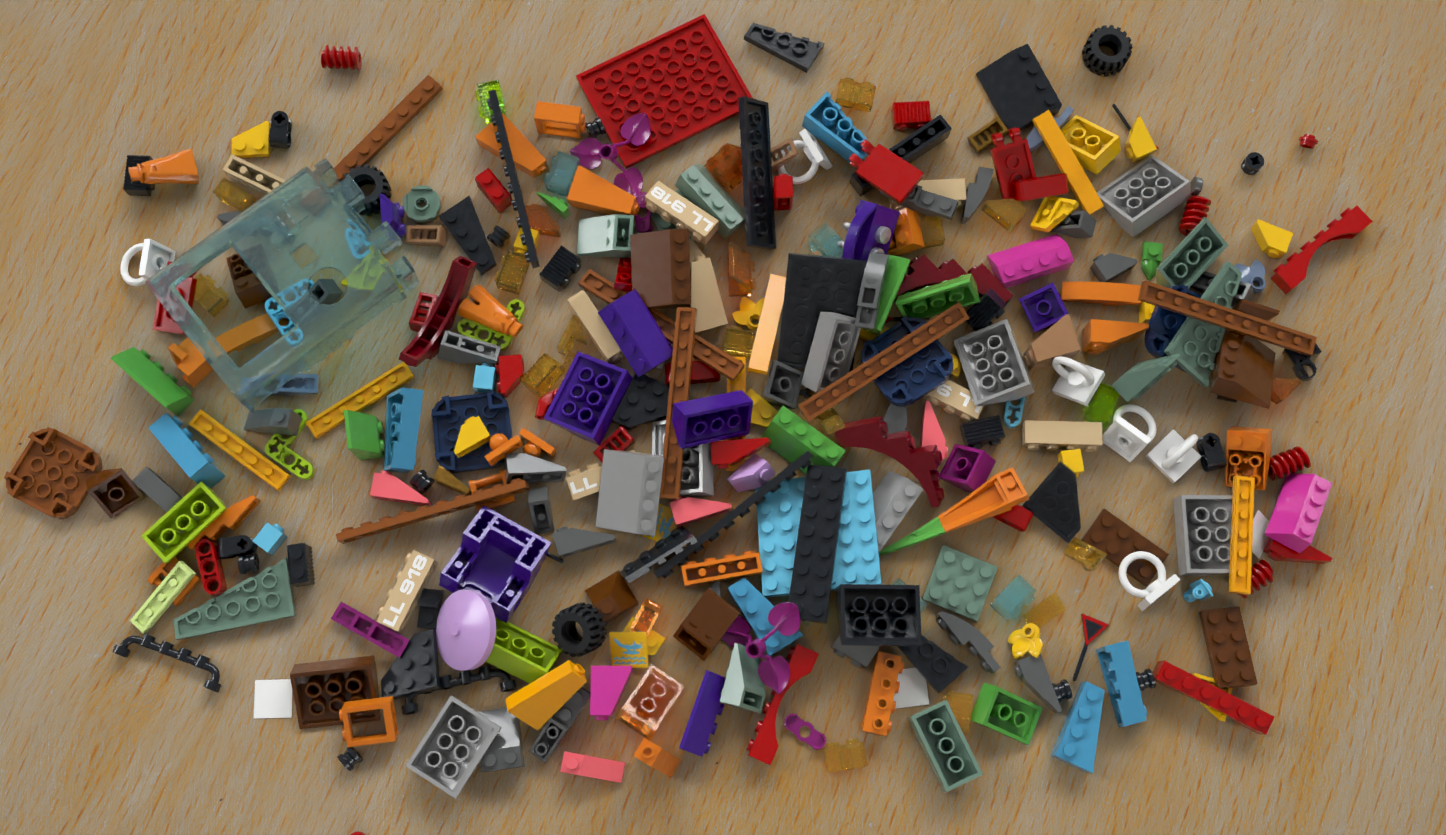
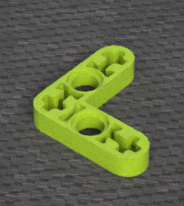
(507, 338)
(284, 451)

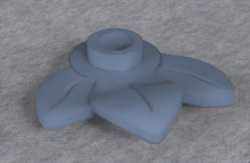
(1253, 274)

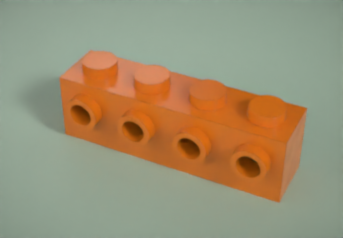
(721, 570)
(881, 694)

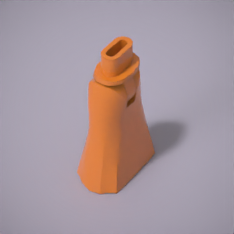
(175, 168)
(489, 312)

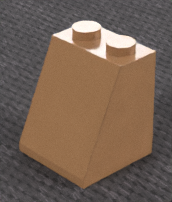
(1055, 342)

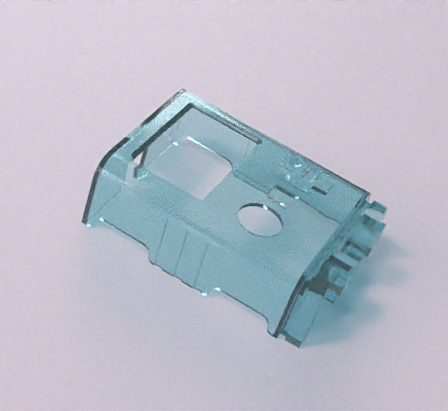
(301, 211)

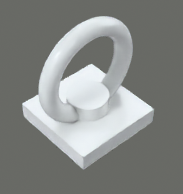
(814, 153)
(153, 260)
(1077, 380)
(1126, 438)
(1174, 455)
(1155, 589)

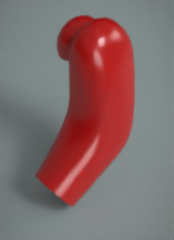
(544, 403)

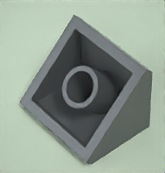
(783, 385)

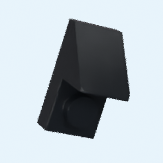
(430, 605)

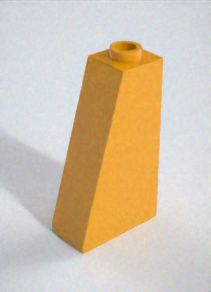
(546, 695)

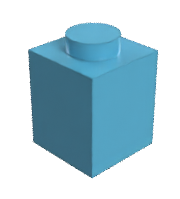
(484, 378)
(270, 538)

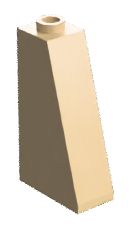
(705, 295)
(591, 322)

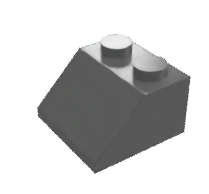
(859, 655)

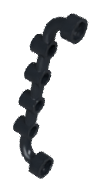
(166, 648)
(464, 678)

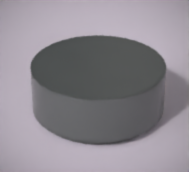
(1196, 186)

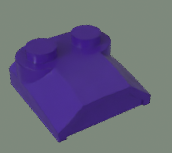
(393, 215)
(1043, 307)

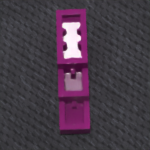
(370, 629)

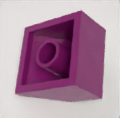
(967, 468)

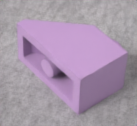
(751, 474)

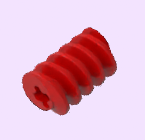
(346, 59)
(1194, 213)
(1289, 460)
(1259, 574)

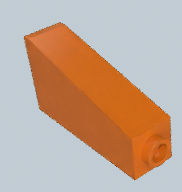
(524, 154)
(600, 196)
(657, 757)

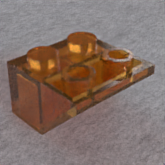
(726, 166)

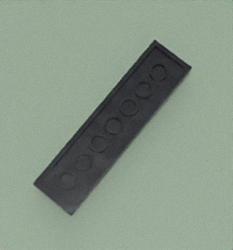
(757, 173)
(817, 542)

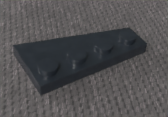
(791, 49)
(467, 230)
(657, 555)
(933, 663)

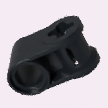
(280, 133)
(1212, 453)
(233, 546)

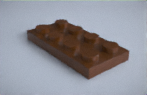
(1120, 540)
(1228, 647)

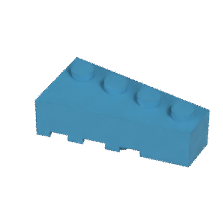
(834, 129)
(402, 429)
(186, 451)
(755, 610)
(1122, 683)
(1080, 730)

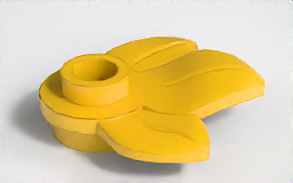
(748, 312)
(1026, 643)

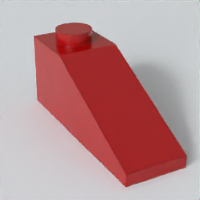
(731, 452)
(1280, 552)

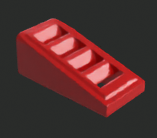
(415, 321)
(609, 441)

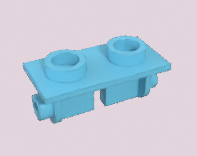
(1198, 590)

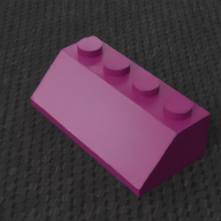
(1031, 260)
(1298, 510)

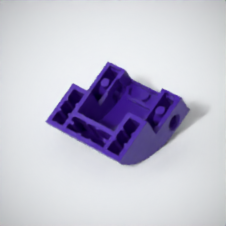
(496, 561)

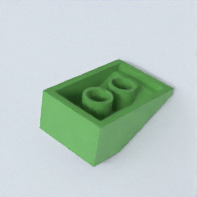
(364, 435)
(1006, 713)

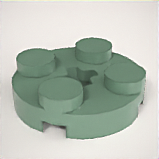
(414, 197)

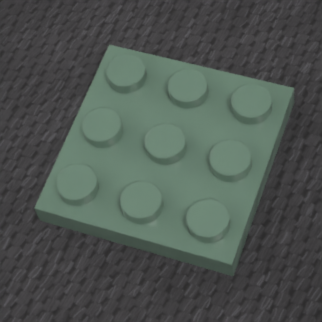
(959, 583)

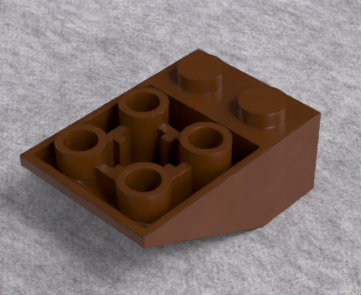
(246, 284)
(706, 624)

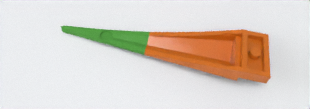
(988, 500)

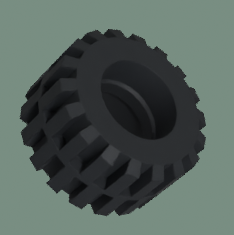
(1111, 38)
(372, 175)
(566, 632)

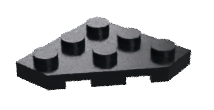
(642, 403)
(1057, 502)
(415, 669)

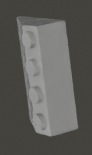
(1144, 194)
(994, 365)
(697, 467)
(629, 491)
(1203, 534)
(453, 746)

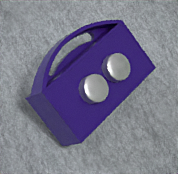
(869, 231)

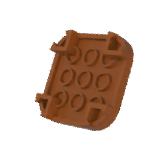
(53, 473)

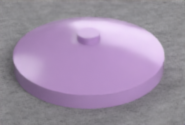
(466, 630)

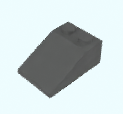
(507, 747)

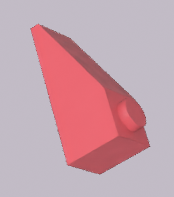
(931, 432)
(390, 488)
(691, 510)
(592, 767)

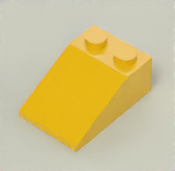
(1091, 143)

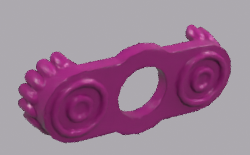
(643, 224)
(815, 739)

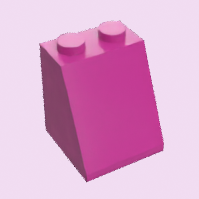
(607, 689)

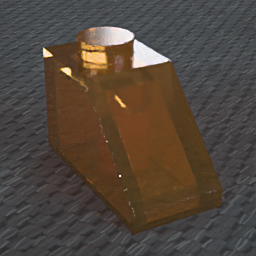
(542, 221)

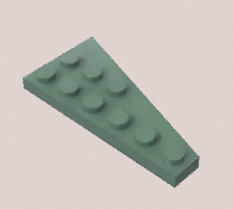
(1199, 340)
(249, 603)

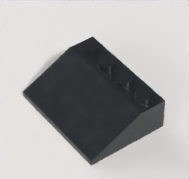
(1018, 88)
(879, 615)

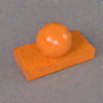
(535, 445)
(501, 446)

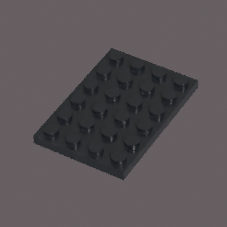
(813, 287)

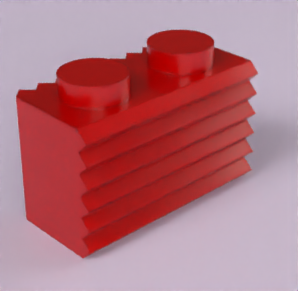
(910, 115)
(493, 190)
(783, 192)

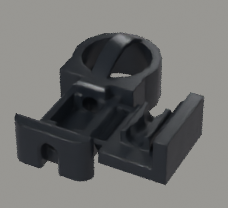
(1300, 360)

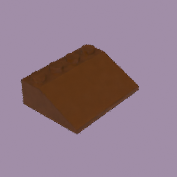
(661, 268)
(1243, 370)
(326, 685)

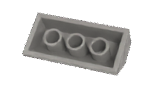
(830, 350)
(891, 503)

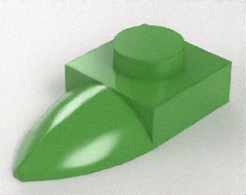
(557, 205)
(1151, 258)

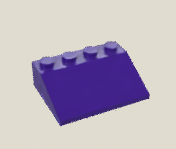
(588, 397)

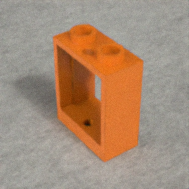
(559, 120)
(389, 712)

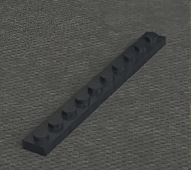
(513, 186)
(741, 510)

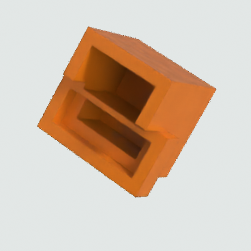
(190, 362)

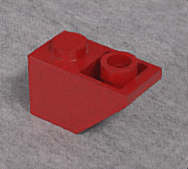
(510, 370)

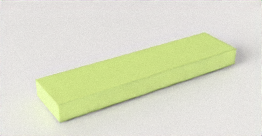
(163, 597)

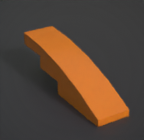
(1101, 292)
(248, 333)
(231, 518)

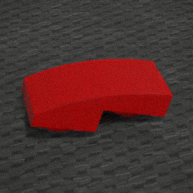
(624, 275)

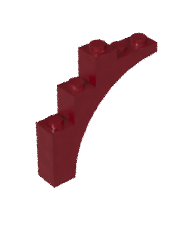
(925, 274)
(442, 317)
(920, 461)

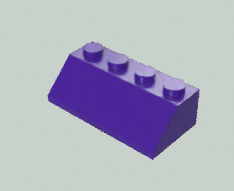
(636, 333)
(712, 418)
(703, 715)

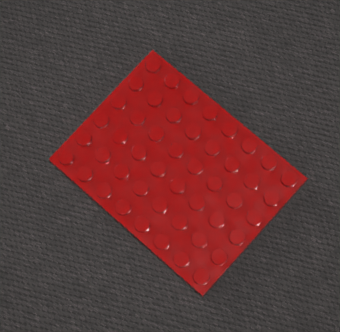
(675, 78)

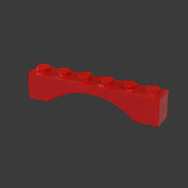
(1295, 270)
(1212, 696)
(765, 743)

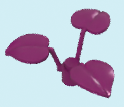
(591, 151)
(775, 671)

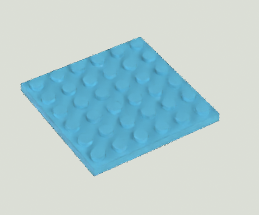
(857, 543)

